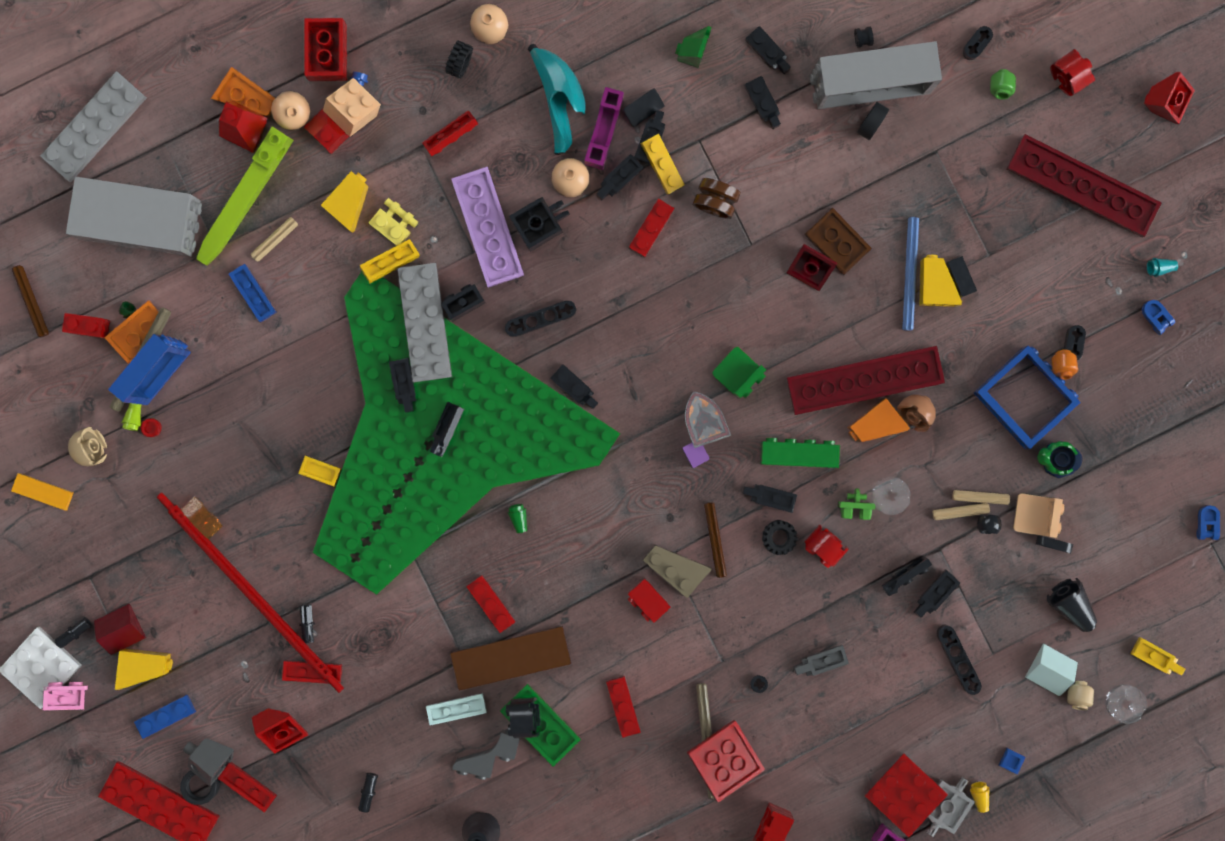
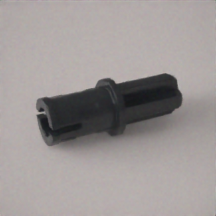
(306, 623)
(73, 632)
(368, 792)

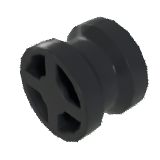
(863, 37)

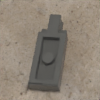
(822, 661)

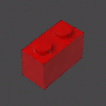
(85, 325)
(649, 601)

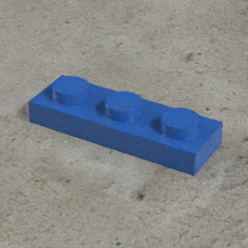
(252, 293)
(165, 716)

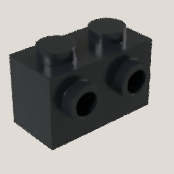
(463, 302)

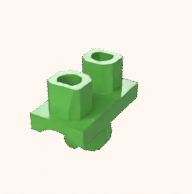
(846, 508)

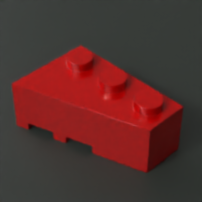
(774, 824)

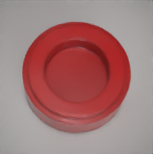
(151, 427)

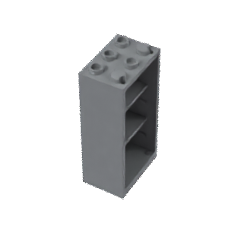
(876, 75)
(133, 216)

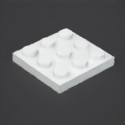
(37, 664)

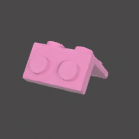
(64, 697)

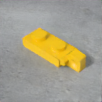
(1156, 657)

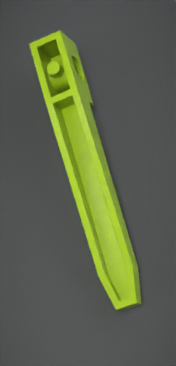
(264, 164)

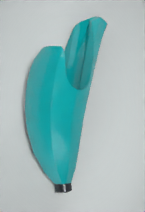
(559, 86)

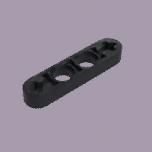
(541, 321)
(959, 659)

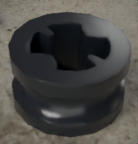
(763, 679)

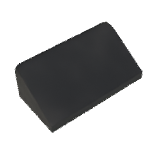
(643, 107)
(961, 276)

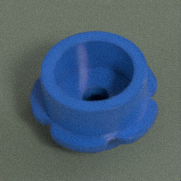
(360, 77)

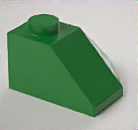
(693, 47)

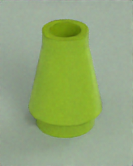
(132, 418)

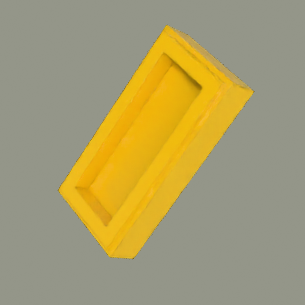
(320, 471)

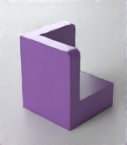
(695, 455)

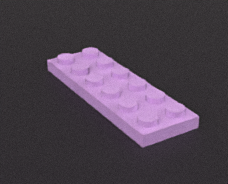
(487, 227)

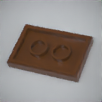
(838, 241)

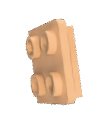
(1038, 515)

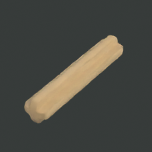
(274, 239)
(982, 497)
(961, 511)

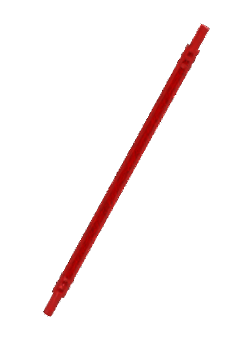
(250, 592)

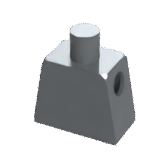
(208, 759)

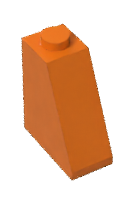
(877, 423)

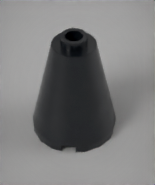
(1073, 603)
(481, 827)

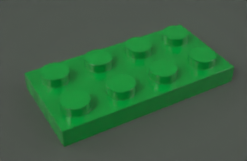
(555, 734)

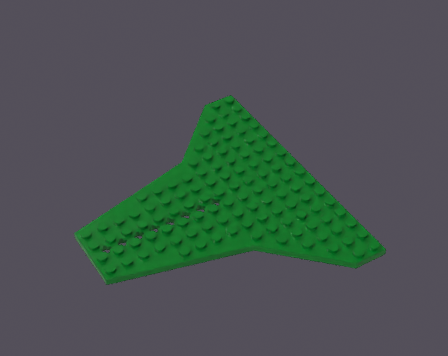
(506, 435)

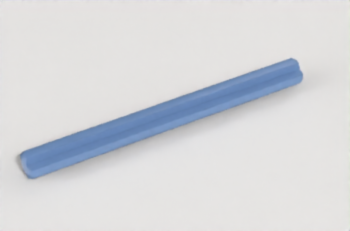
(910, 274)

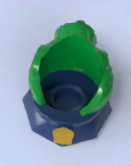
(1060, 459)

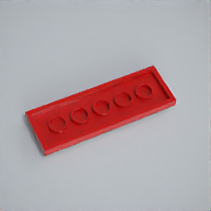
(157, 805)

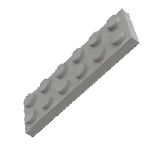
(93, 126)
(424, 322)

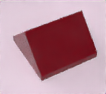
(811, 267)
(118, 630)

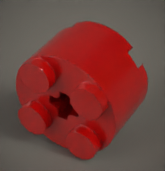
(1072, 72)
(826, 546)

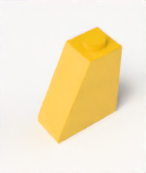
(347, 200)
(937, 284)
(140, 666)

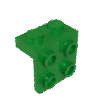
(739, 373)

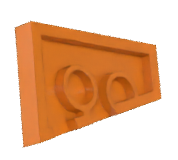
(245, 92)
(131, 332)

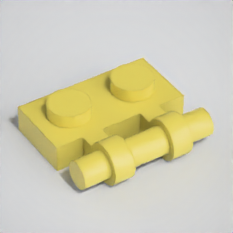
(391, 228)

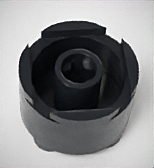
(523, 718)

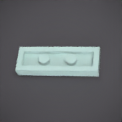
(456, 709)

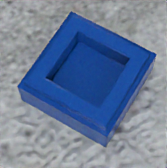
(1012, 761)

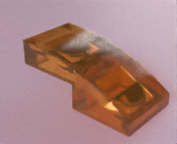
(201, 517)

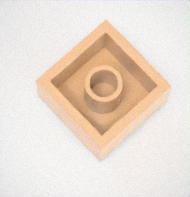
(351, 107)

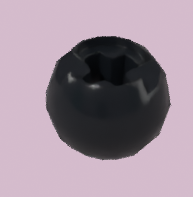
(989, 524)

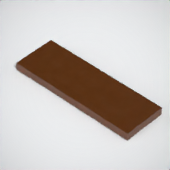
(510, 658)

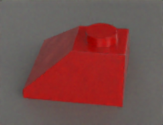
(1170, 97)
(241, 125)
(326, 131)
(277, 729)

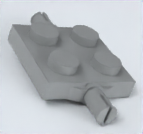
(952, 809)

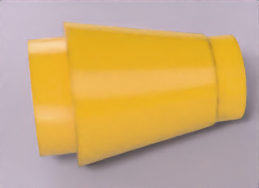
(980, 795)

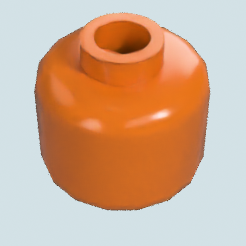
(1064, 364)

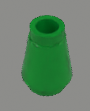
(518, 517)

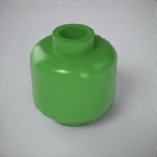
(1003, 84)

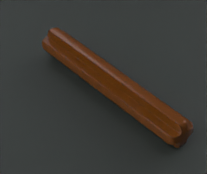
(30, 301)
(715, 540)

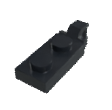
(768, 50)
(763, 101)
(652, 128)
(619, 177)
(403, 383)
(574, 386)
(445, 428)
(771, 497)
(906, 575)
(936, 593)

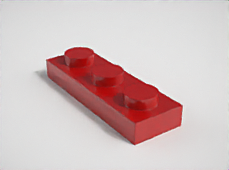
(450, 133)
(651, 228)
(491, 604)
(303, 672)
(623, 706)
(247, 787)

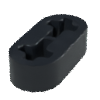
(974, 41)
(1079, 342)
(1054, 544)

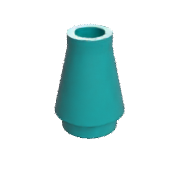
(1161, 266)

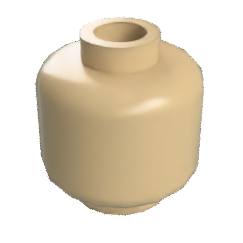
(1080, 695)

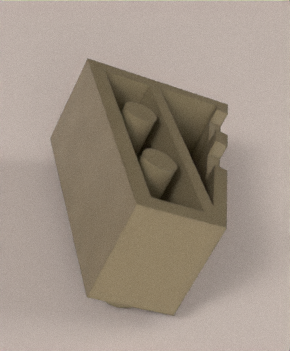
(678, 570)

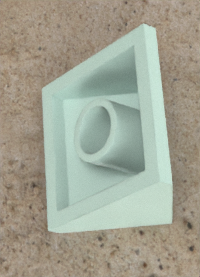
(1052, 670)

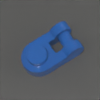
(1152, 311)
(1208, 516)

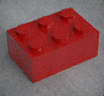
(325, 49)

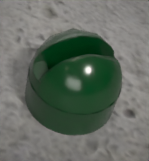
(126, 309)

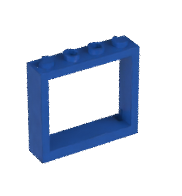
(150, 370)
(1003, 417)

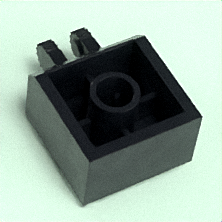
(538, 212)

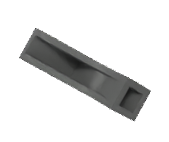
(482, 763)

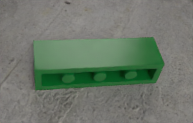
(800, 454)

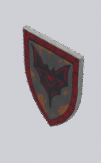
(704, 420)

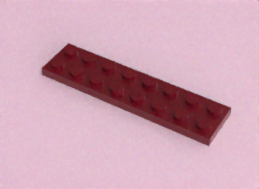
(1084, 186)
(865, 380)

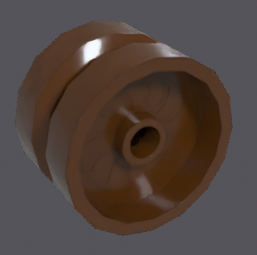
(716, 198)

